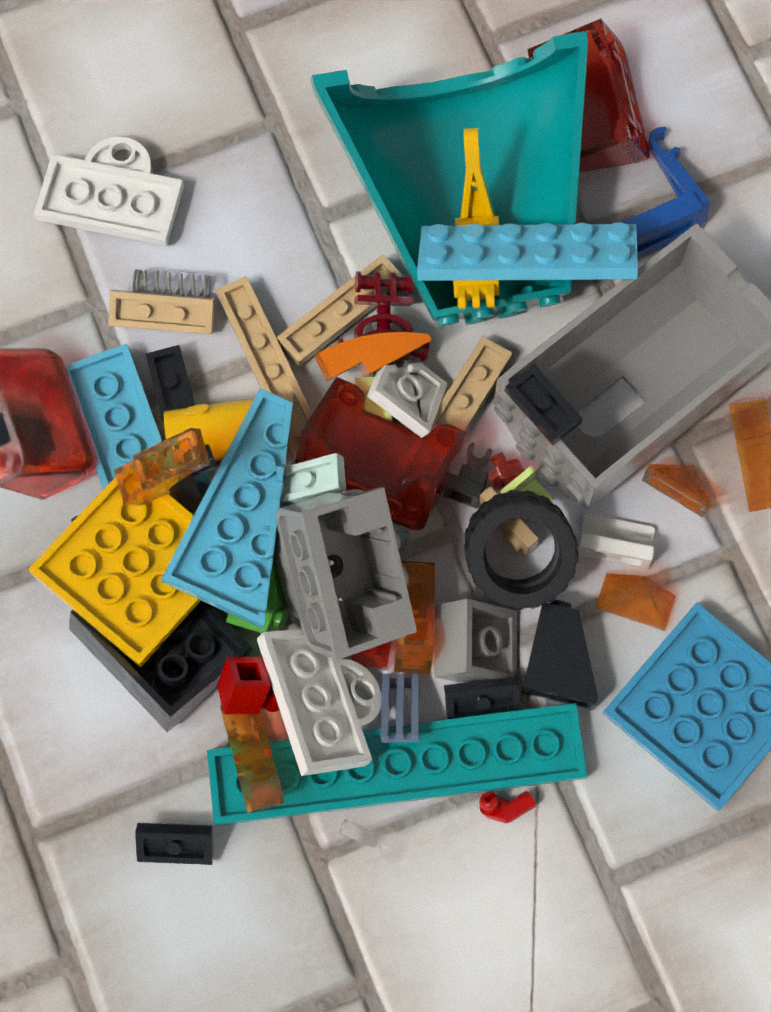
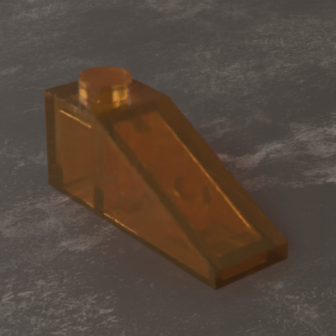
(415, 651)

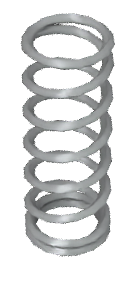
(139, 283)

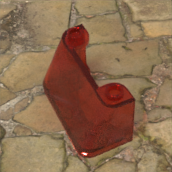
(611, 113)
(45, 425)
(382, 453)

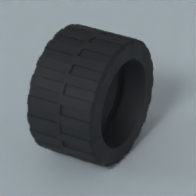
(540, 587)

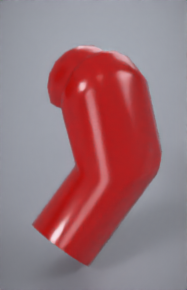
(505, 810)

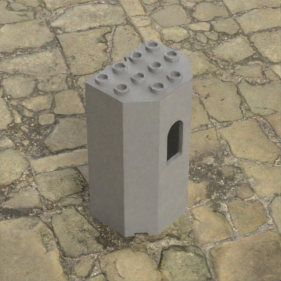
(674, 335)

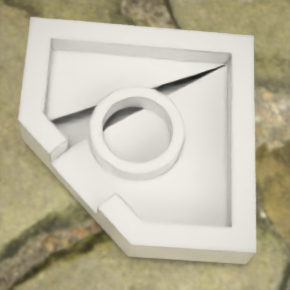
(409, 395)

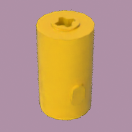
(216, 421)

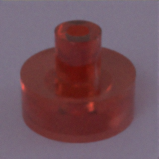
(504, 471)

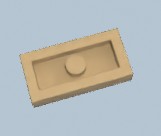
(516, 532)

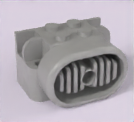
(343, 572)

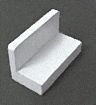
(616, 541)

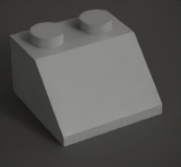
(474, 641)

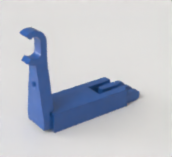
(669, 220)

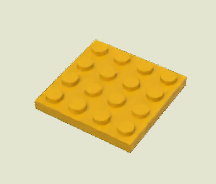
(113, 567)

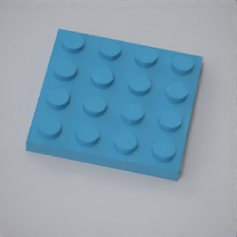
(700, 706)

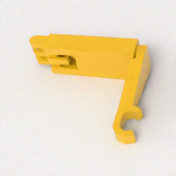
(475, 209)

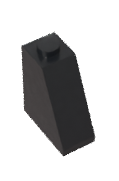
(560, 659)

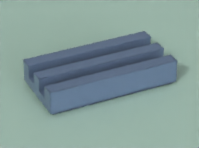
(400, 683)

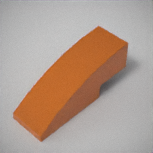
(368, 352)

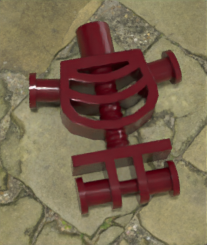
(384, 305)

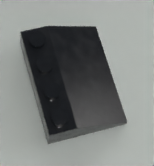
(181, 668)

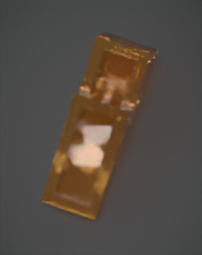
(754, 449)
(161, 467)
(253, 761)

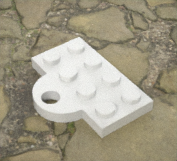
(110, 194)
(320, 702)

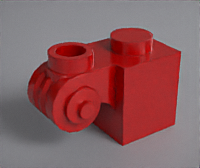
(246, 687)

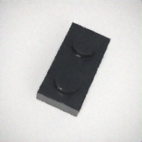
(170, 379)
(543, 404)
(482, 697)
(174, 843)

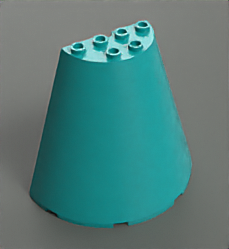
(413, 164)

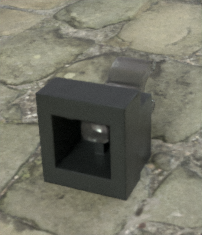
(470, 480)

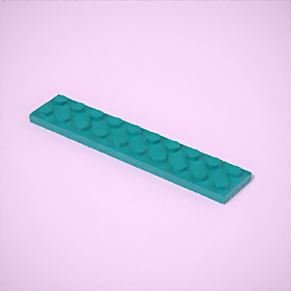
(447, 761)

